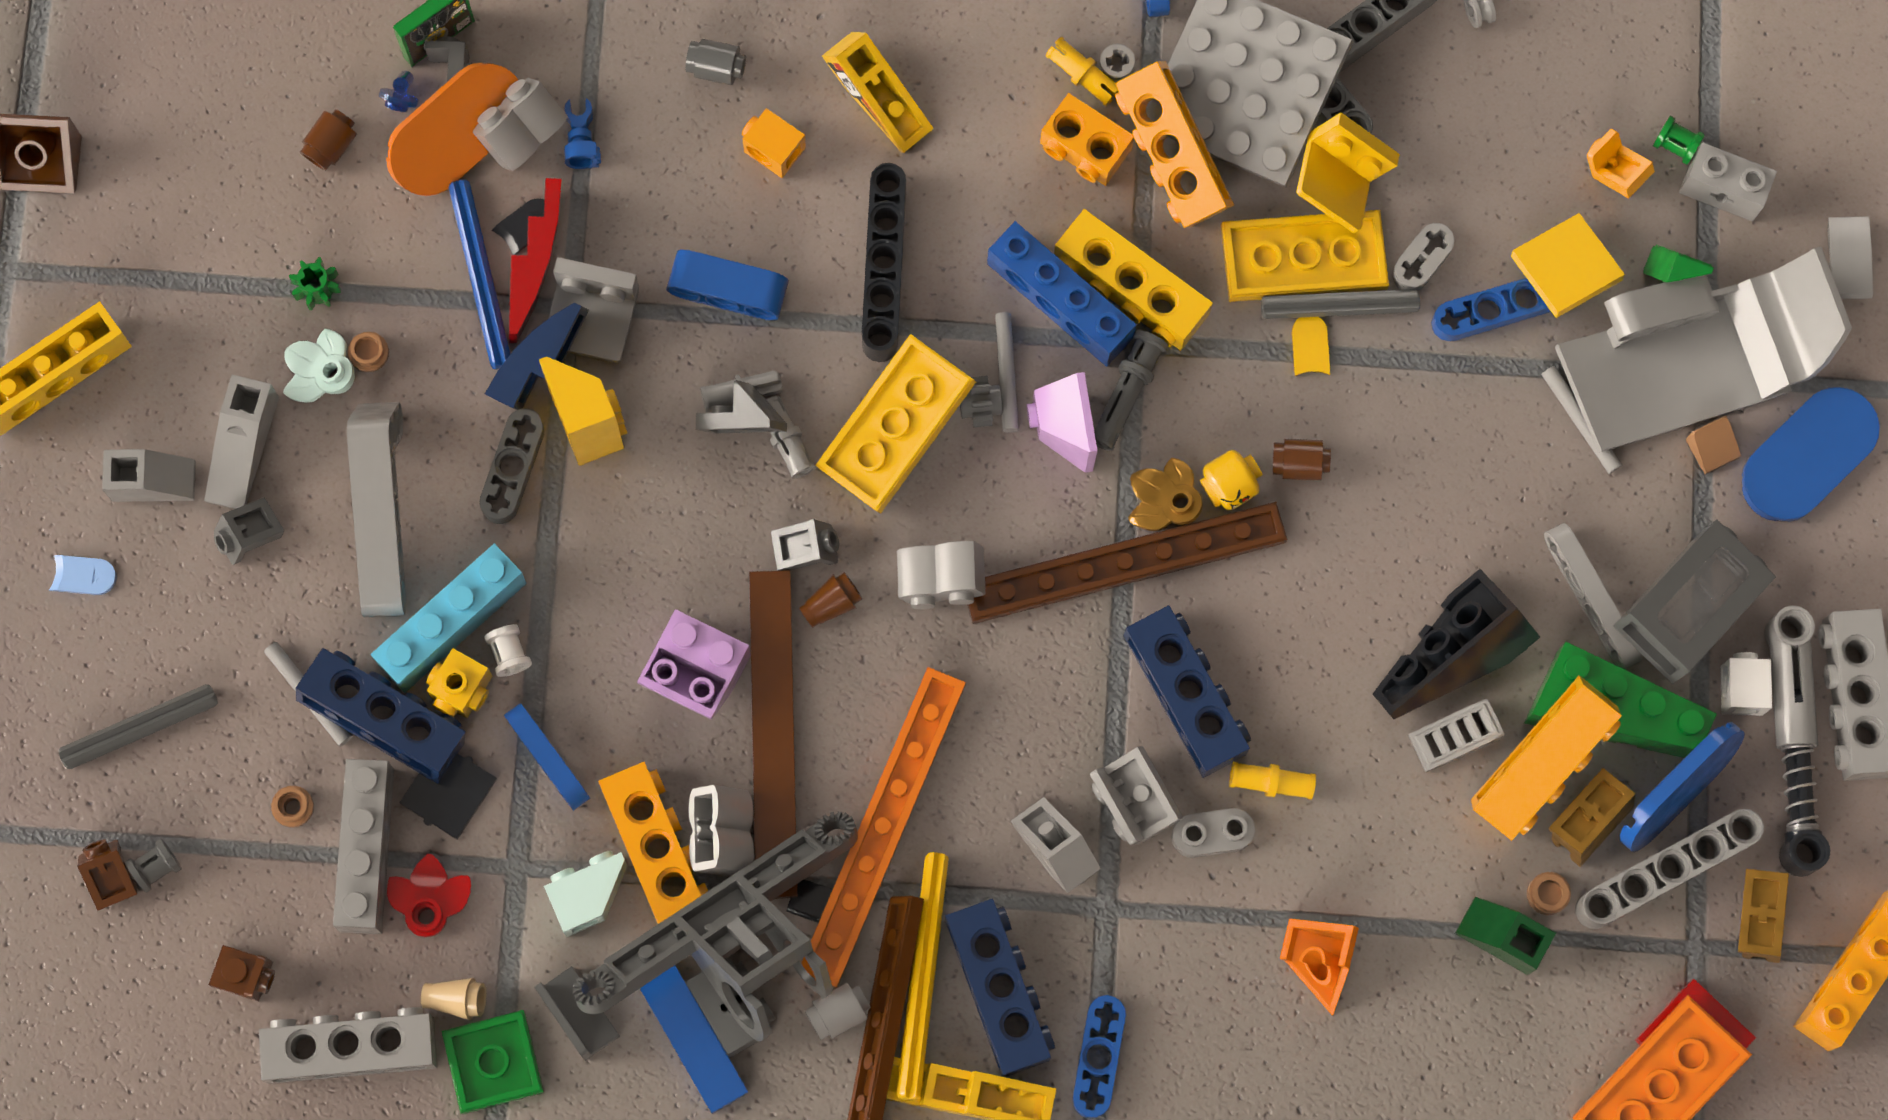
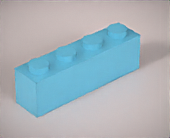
(449, 618)

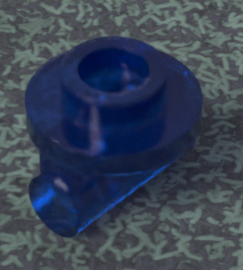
(397, 98)

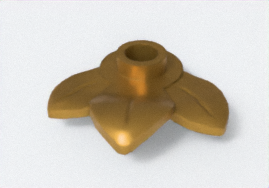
(1159, 494)

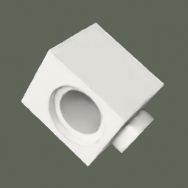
(1746, 685)

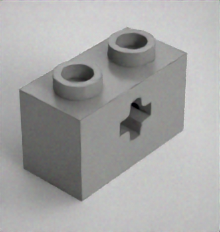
(1727, 181)

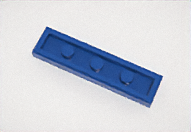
(694, 1040)

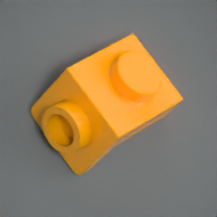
(1618, 165)

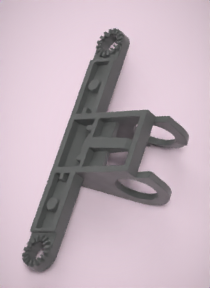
(726, 921)

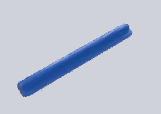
(479, 272)

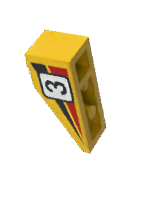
(877, 89)

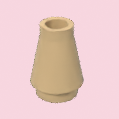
(458, 997)

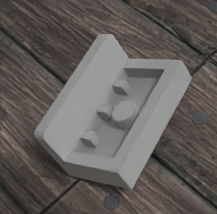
(1135, 797)

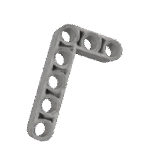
(371, 441)

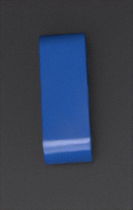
(727, 285)

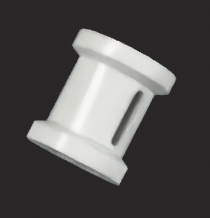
(507, 650)

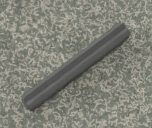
(1340, 304)
(138, 726)

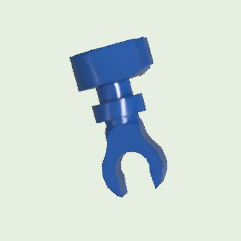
(581, 150)

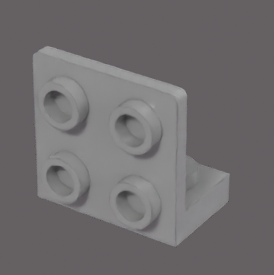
(610, 302)

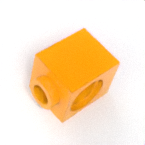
(773, 142)

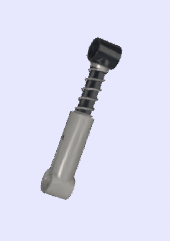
(1796, 735)

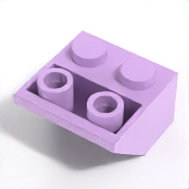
(695, 665)

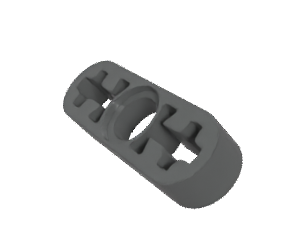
(512, 497)

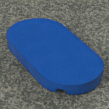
(1810, 454)
(1682, 786)

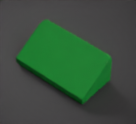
(1674, 266)

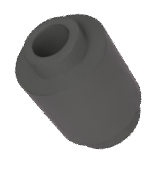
(715, 61)

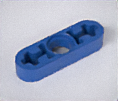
(546, 756)
(1115, 1027)

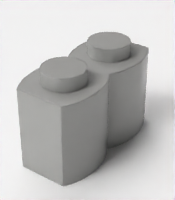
(520, 123)
(941, 573)
(720, 830)

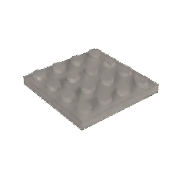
(1254, 82)

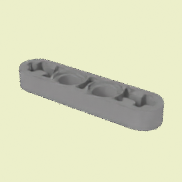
(1590, 594)

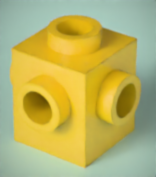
(455, 671)

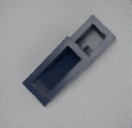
(522, 367)

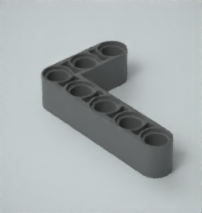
(1384, 23)

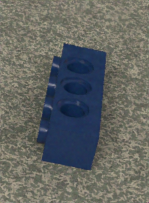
(1207, 751)
(427, 756)
(1009, 1052)

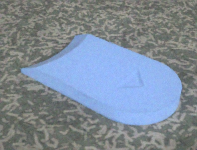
(83, 575)

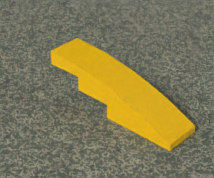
(977, 1094)

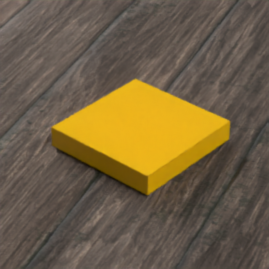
(1567, 265)

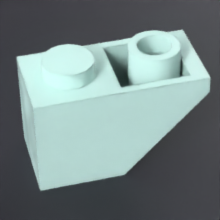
(586, 895)

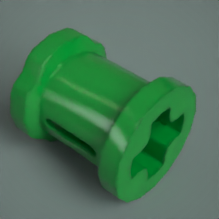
(1678, 140)

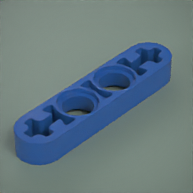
(1502, 295)

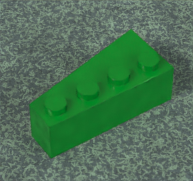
(1650, 714)

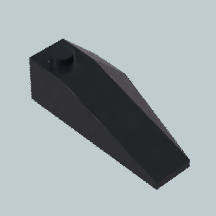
(1467, 641)

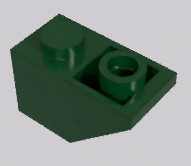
(1505, 934)

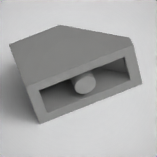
(1056, 844)

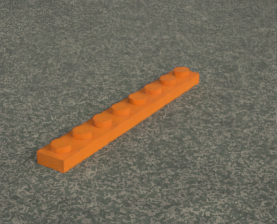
(884, 822)

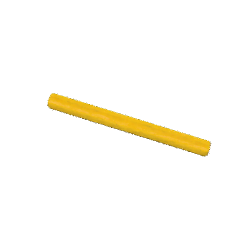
(922, 978)

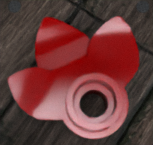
(428, 890)

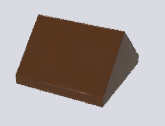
(39, 153)

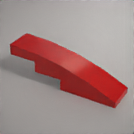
(530, 270)

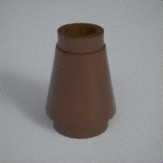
(831, 600)

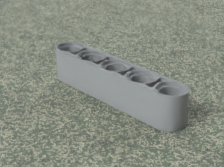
(1685, 857)

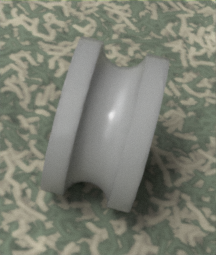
(1480, 11)
(1117, 50)

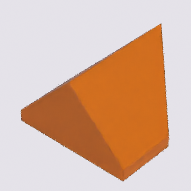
(1320, 956)

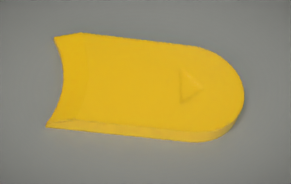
(1310, 346)

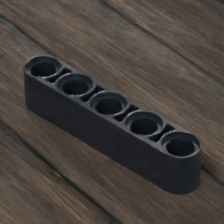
(889, 244)

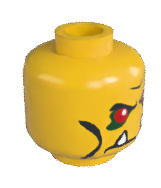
(1231, 479)

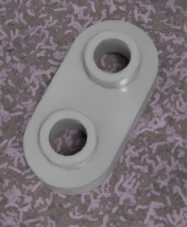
(1214, 833)

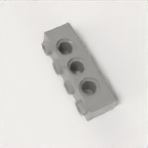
(1865, 633)
(282, 1065)

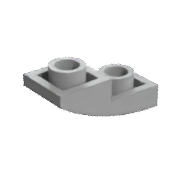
(1851, 256)

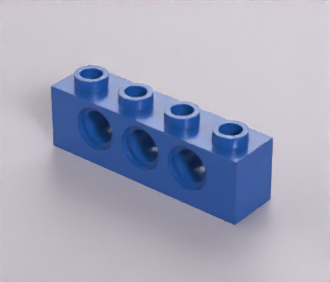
(1061, 293)

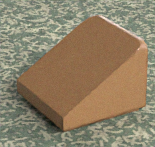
(1714, 445)

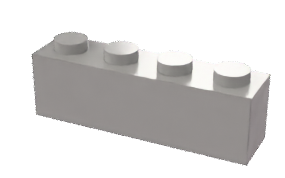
(363, 846)

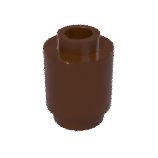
(328, 139)
(1301, 459)

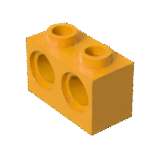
(1094, 132)

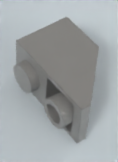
(147, 476)

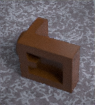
(105, 873)
(242, 973)

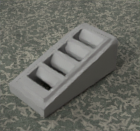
(1488, 719)

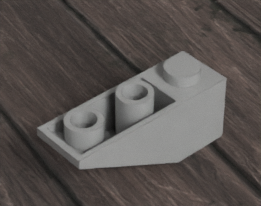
(240, 440)

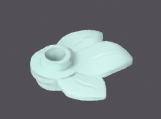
(313, 366)

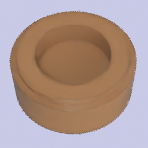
(1548, 893)

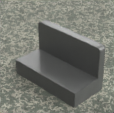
(586, 1031)

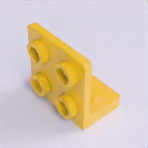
(1339, 168)

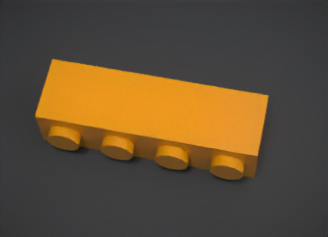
(1546, 759)

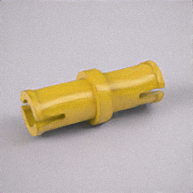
(1083, 71)
(1272, 780)

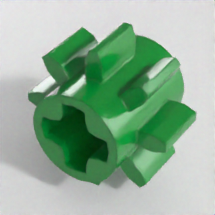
(310, 272)

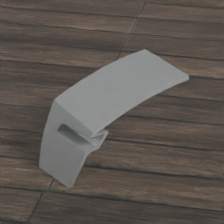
(1701, 352)

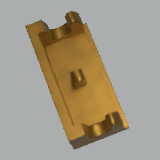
(1592, 816)
(1763, 914)

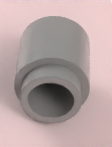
(838, 1011)

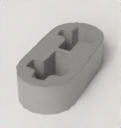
(1430, 263)

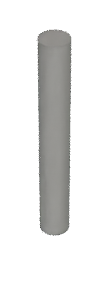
(1007, 372)
(1569, 403)
(293, 677)

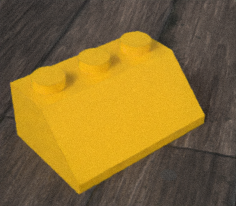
(586, 411)

